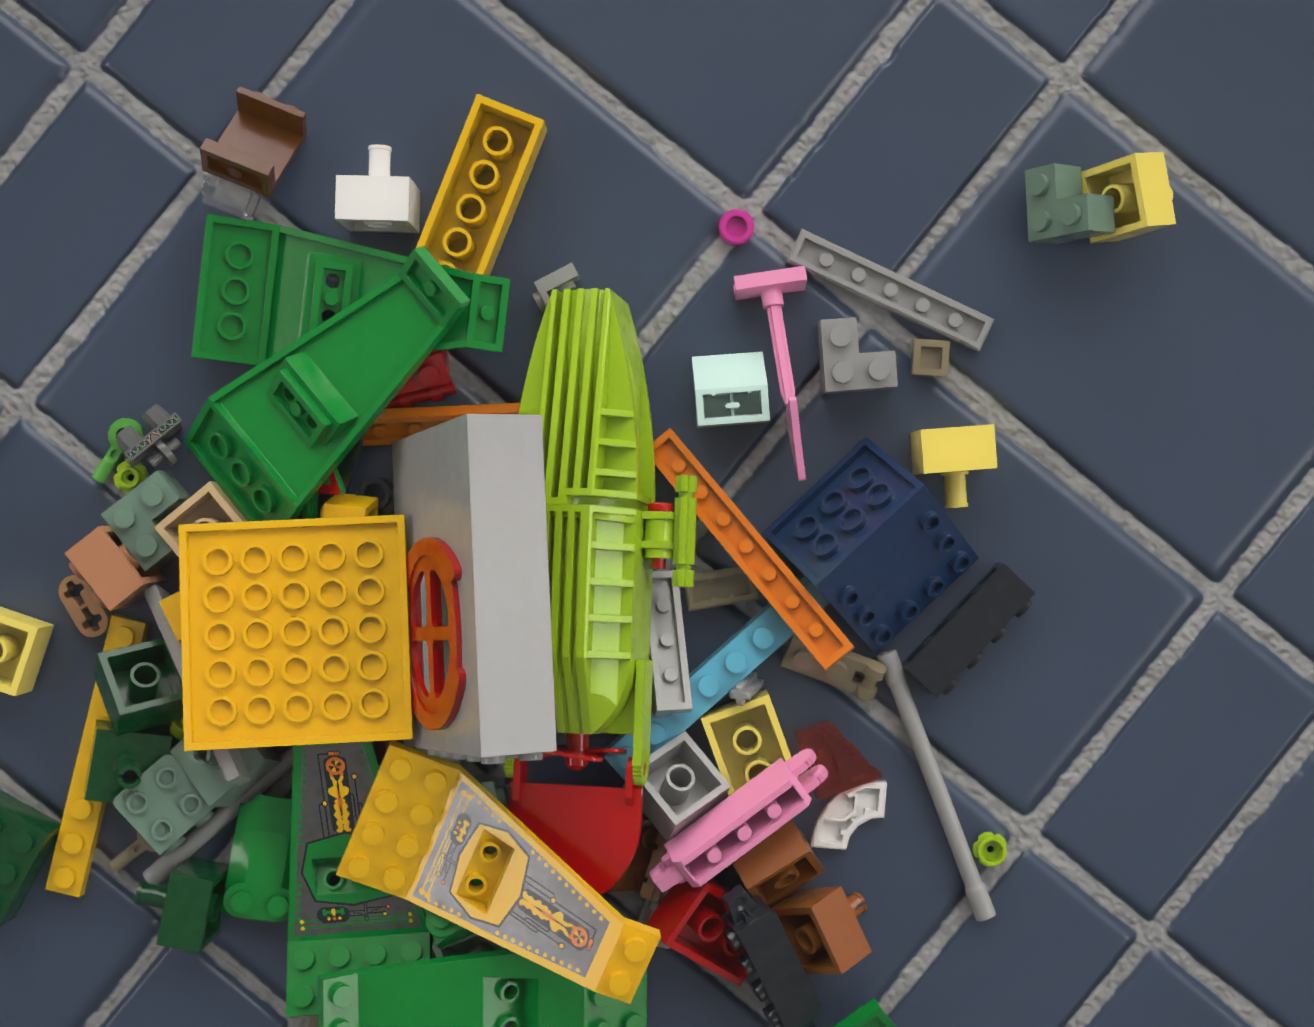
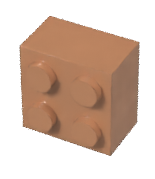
(111, 569)

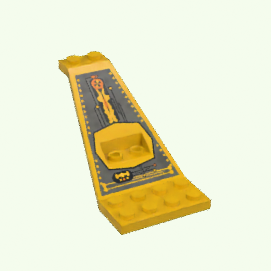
(427, 841)

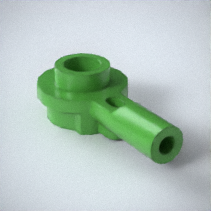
(115, 452)

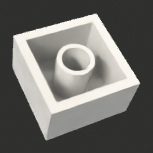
(378, 200)

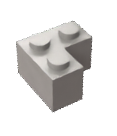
(844, 367)

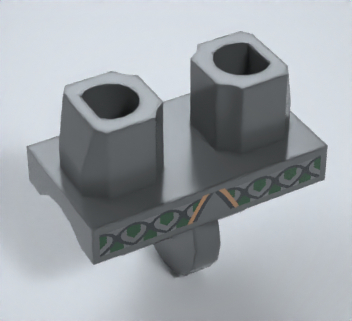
(163, 428)

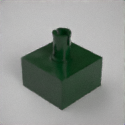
(139, 686)
(122, 759)
(189, 904)

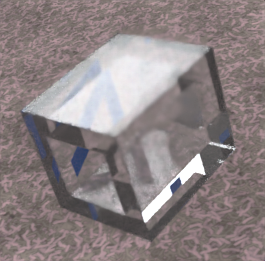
(230, 198)

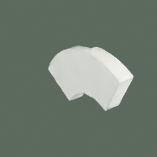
(846, 813)

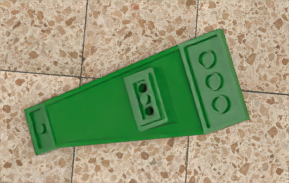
(269, 288)
(469, 993)

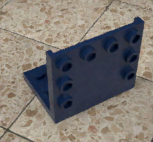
(872, 543)

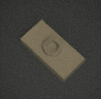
(720, 589)

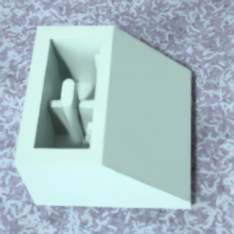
(730, 389)

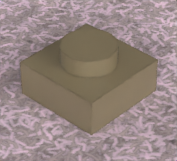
(930, 358)

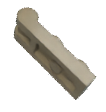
(801, 660)

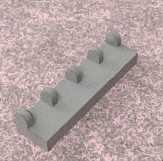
(668, 649)

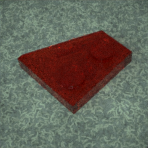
(840, 757)

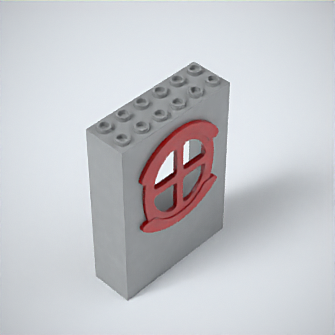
(478, 587)

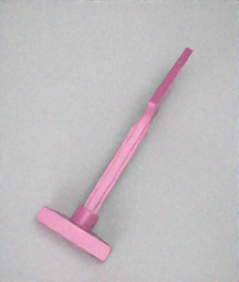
(770, 287)

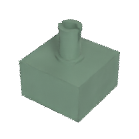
(209, 780)

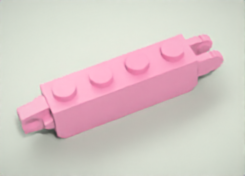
(739, 822)

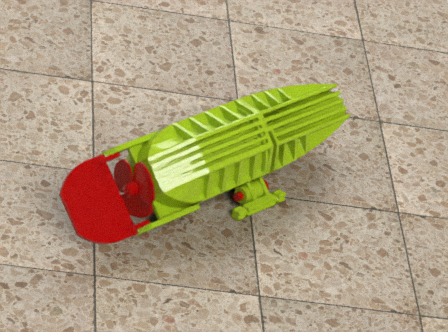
(601, 563)

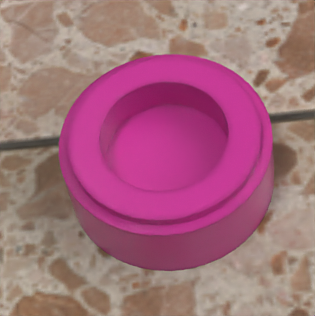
(736, 227)

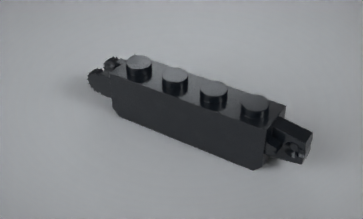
(769, 960)

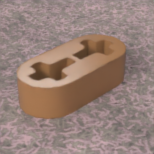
(78, 609)

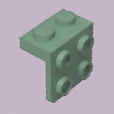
(163, 805)

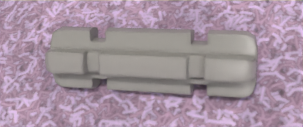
(746, 688)

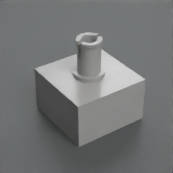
(681, 786)

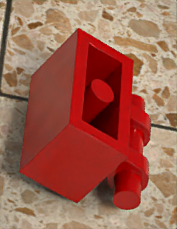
(428, 382)

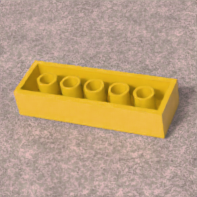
(482, 186)

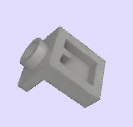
(559, 279)

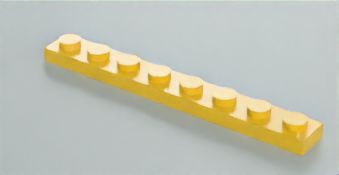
(82, 817)

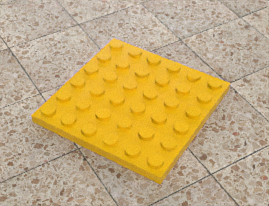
(295, 632)

